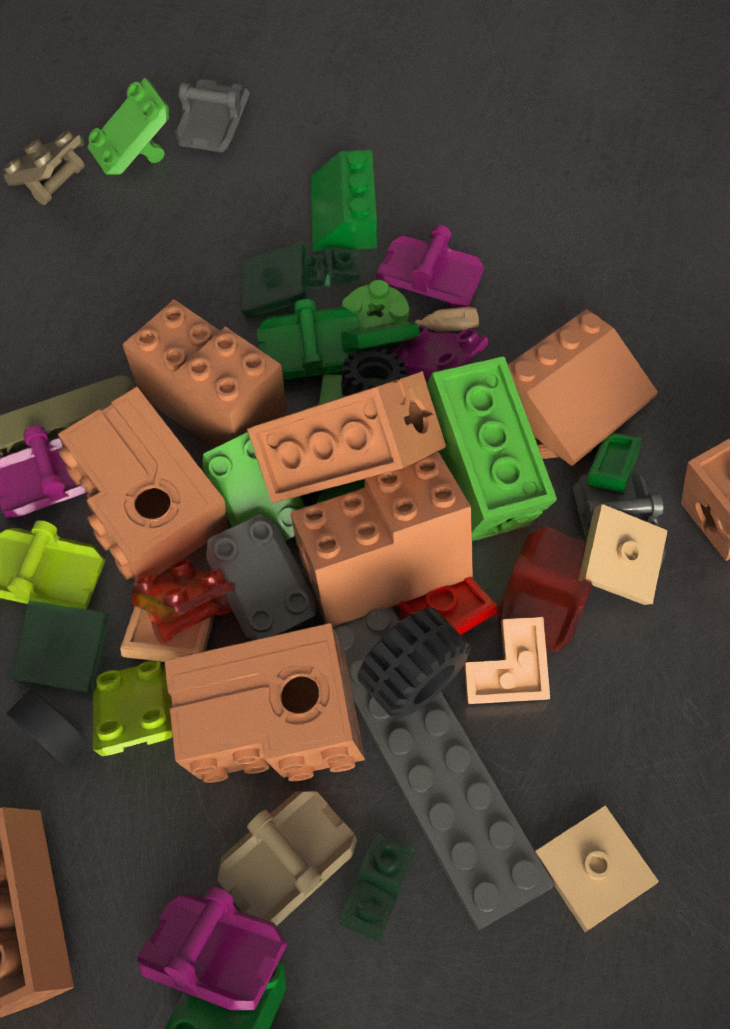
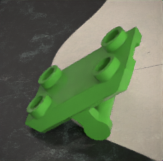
(131, 130)
(239, 480)

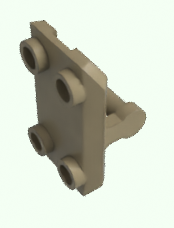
(40, 162)
(285, 856)

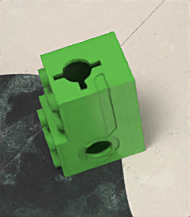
(490, 446)

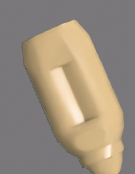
(451, 319)

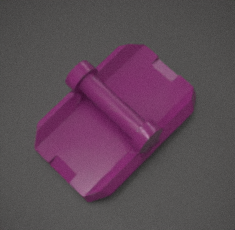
(432, 268)
(439, 351)
(35, 475)
(213, 950)

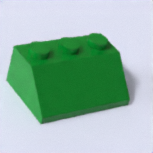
(344, 202)

